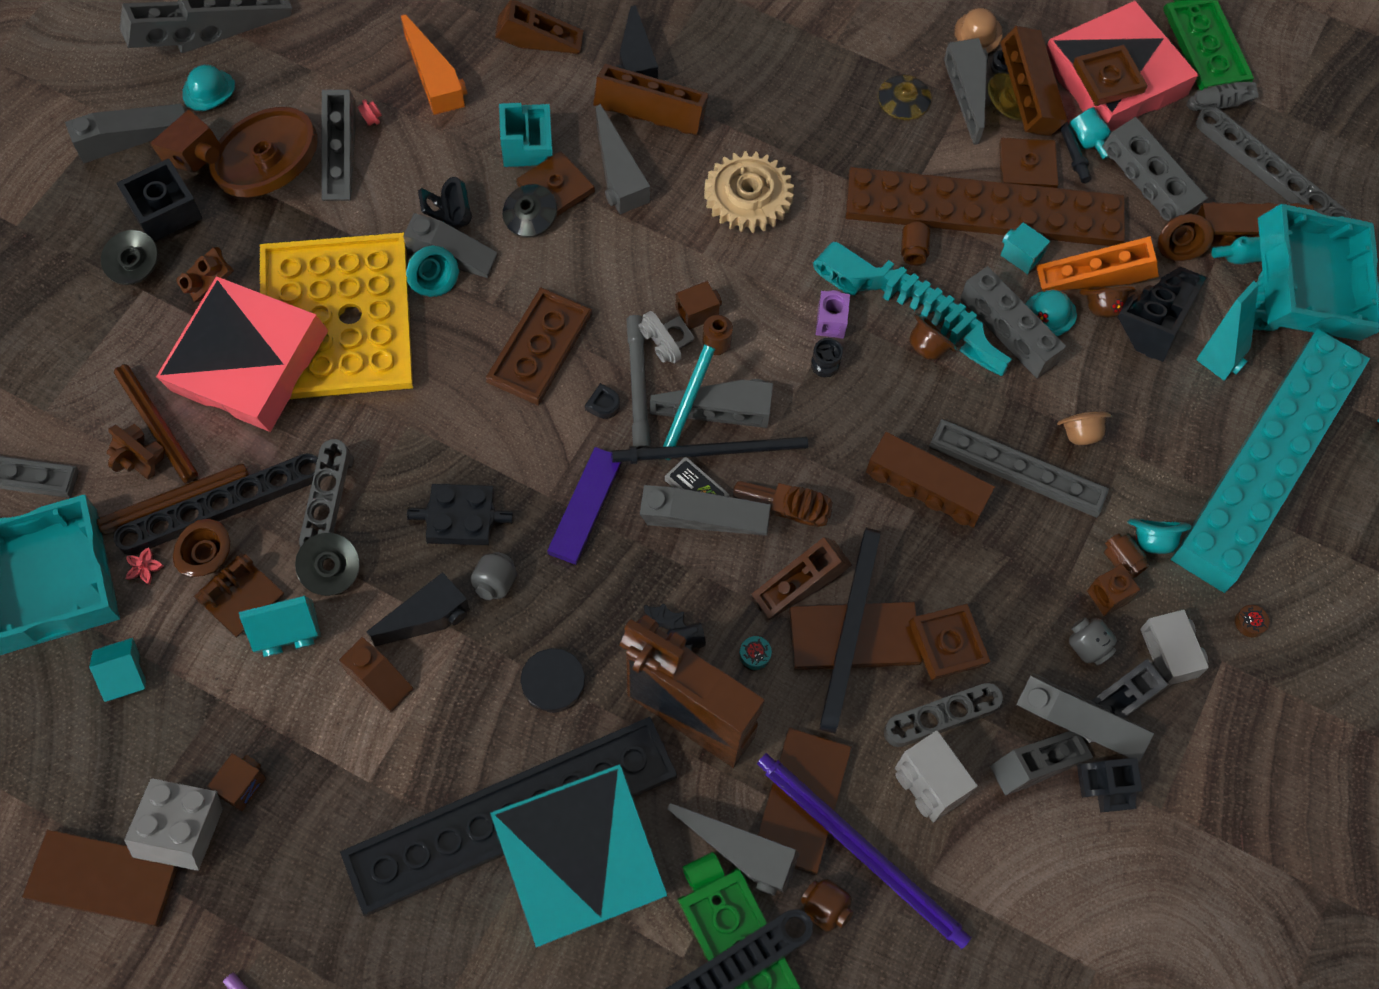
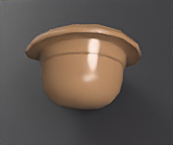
(980, 24)
(1085, 427)

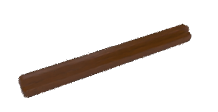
(156, 423)
(111, 522)

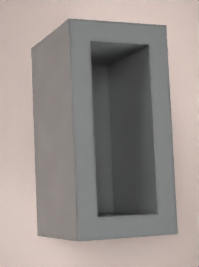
(1175, 647)

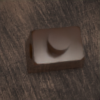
(187, 143)

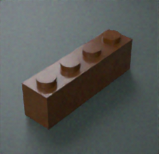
(1033, 81)
(650, 99)
(1236, 219)
(929, 479)

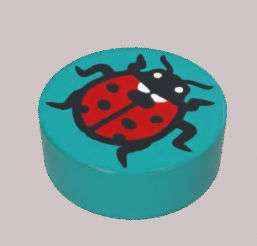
(755, 653)

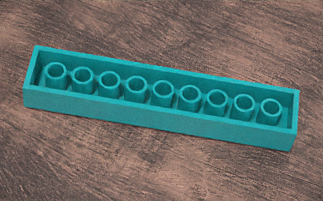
(1270, 461)

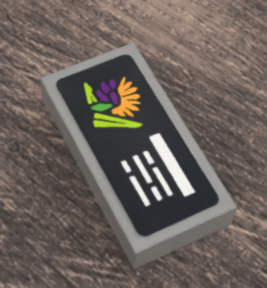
(690, 477)

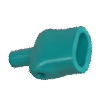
(1091, 130)
(1241, 251)

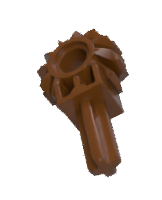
(789, 502)

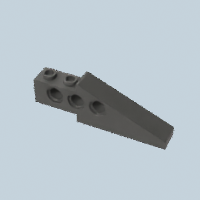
(195, 22)

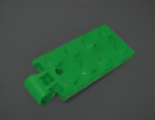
(1207, 42)
(731, 921)

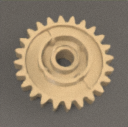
(768, 195)

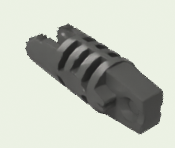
(1224, 96)

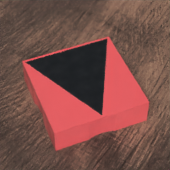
(1159, 62)
(243, 353)

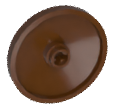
(264, 151)

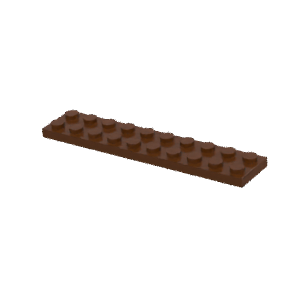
(984, 206)

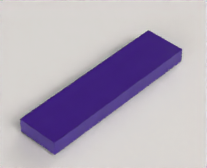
(584, 507)

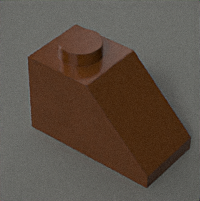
(375, 674)

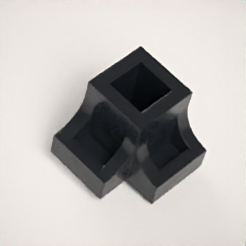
(1112, 781)

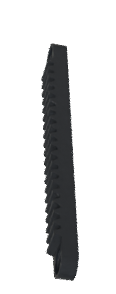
(748, 956)

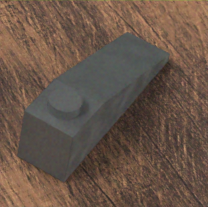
(967, 72)
(117, 130)
(337, 144)
(623, 178)
(729, 402)
(703, 511)
(1084, 717)
(757, 857)

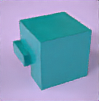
(525, 134)

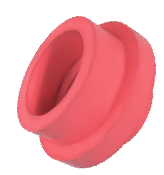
(370, 112)

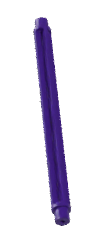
(864, 851)

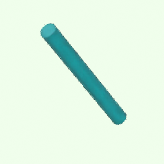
(689, 396)

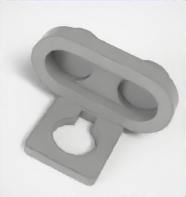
(666, 347)

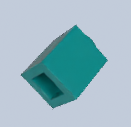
(1024, 247)

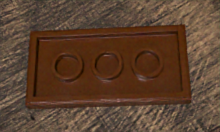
(539, 346)
(882, 638)
(821, 768)
(99, 879)

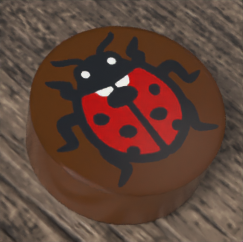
(1252, 621)

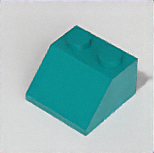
(281, 625)

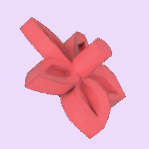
(143, 566)

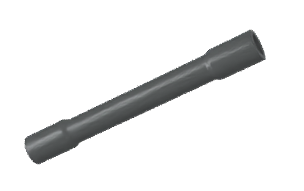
(640, 424)

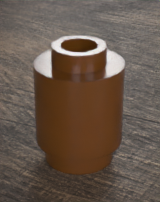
(915, 243)
(717, 333)
(1126, 552)

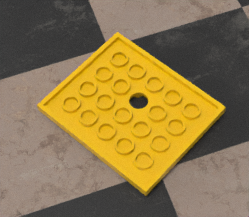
(340, 274)

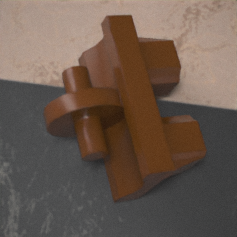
(202, 274)
(129, 454)
(651, 649)

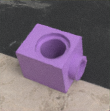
(832, 324)

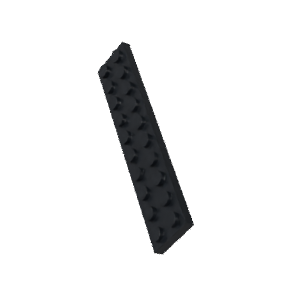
(463, 832)

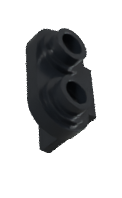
(452, 204)

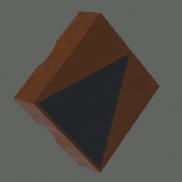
(700, 704)

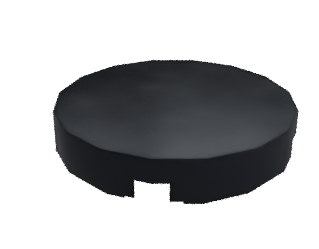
(552, 680)

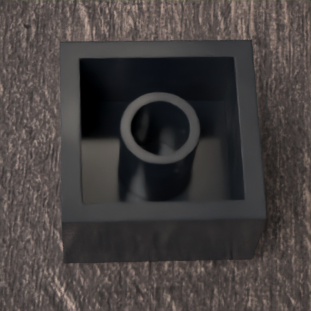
(159, 200)

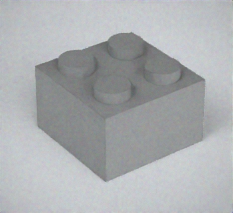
(934, 777)
(174, 824)

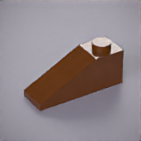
(536, 30)
(802, 577)

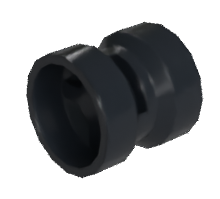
(826, 357)

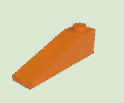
(437, 75)
(1103, 267)

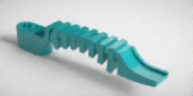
(855, 274)

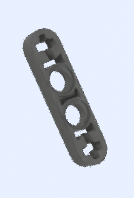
(941, 710)

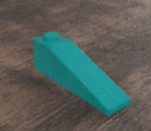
(1233, 337)

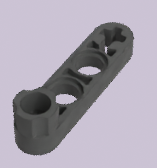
(329, 498)

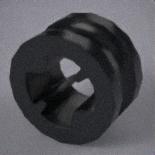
(996, 64)

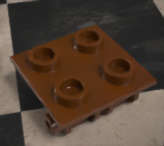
(237, 589)

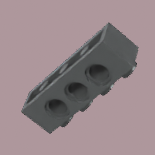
(1153, 170)
(1012, 322)

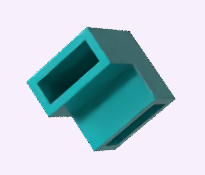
(117, 669)

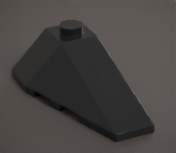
(1159, 312)

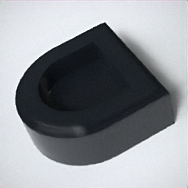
(603, 402)

